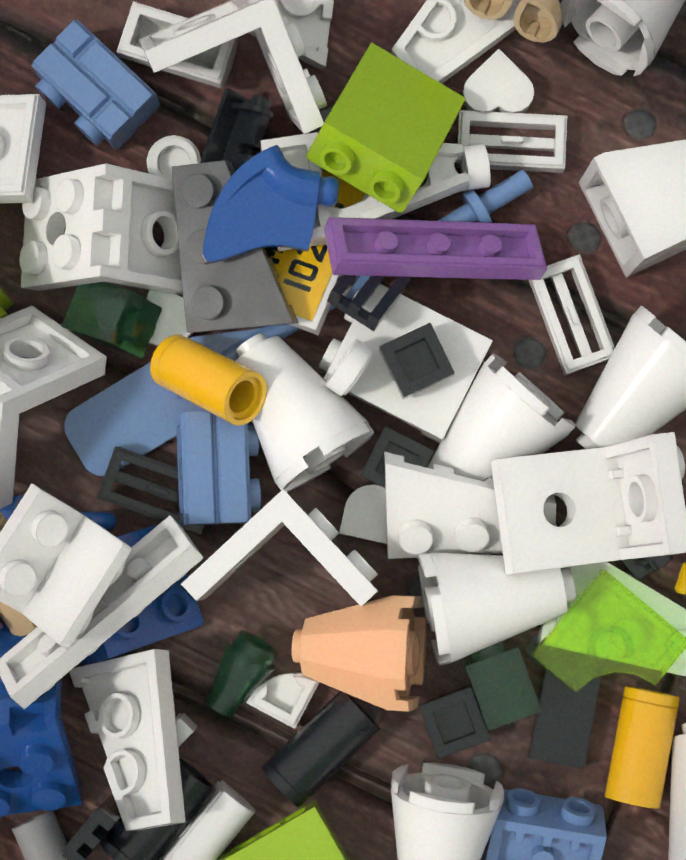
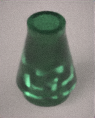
(241, 670)

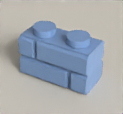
(94, 85)
(215, 470)

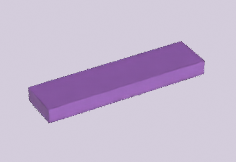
(434, 249)

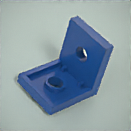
(39, 746)

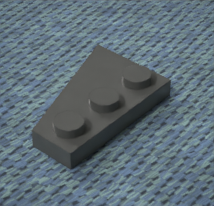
(228, 292)

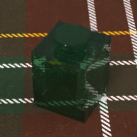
(112, 317)
(501, 685)

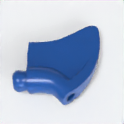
(266, 207)

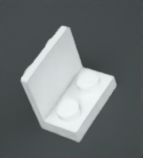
(56, 565)

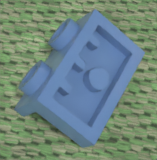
(546, 828)

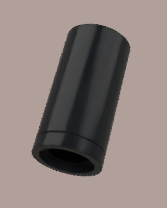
(320, 748)
(154, 842)

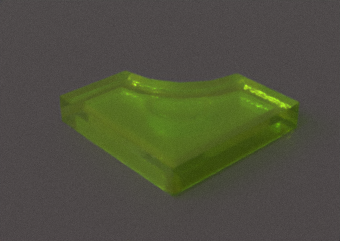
(609, 633)

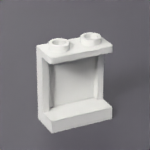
(431, 408)

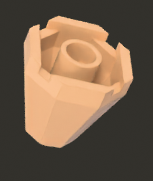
(367, 650)

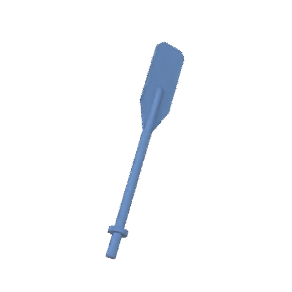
(143, 414)

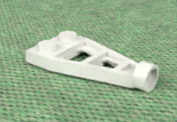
(441, 180)

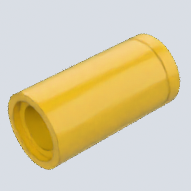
(208, 379)
(642, 747)

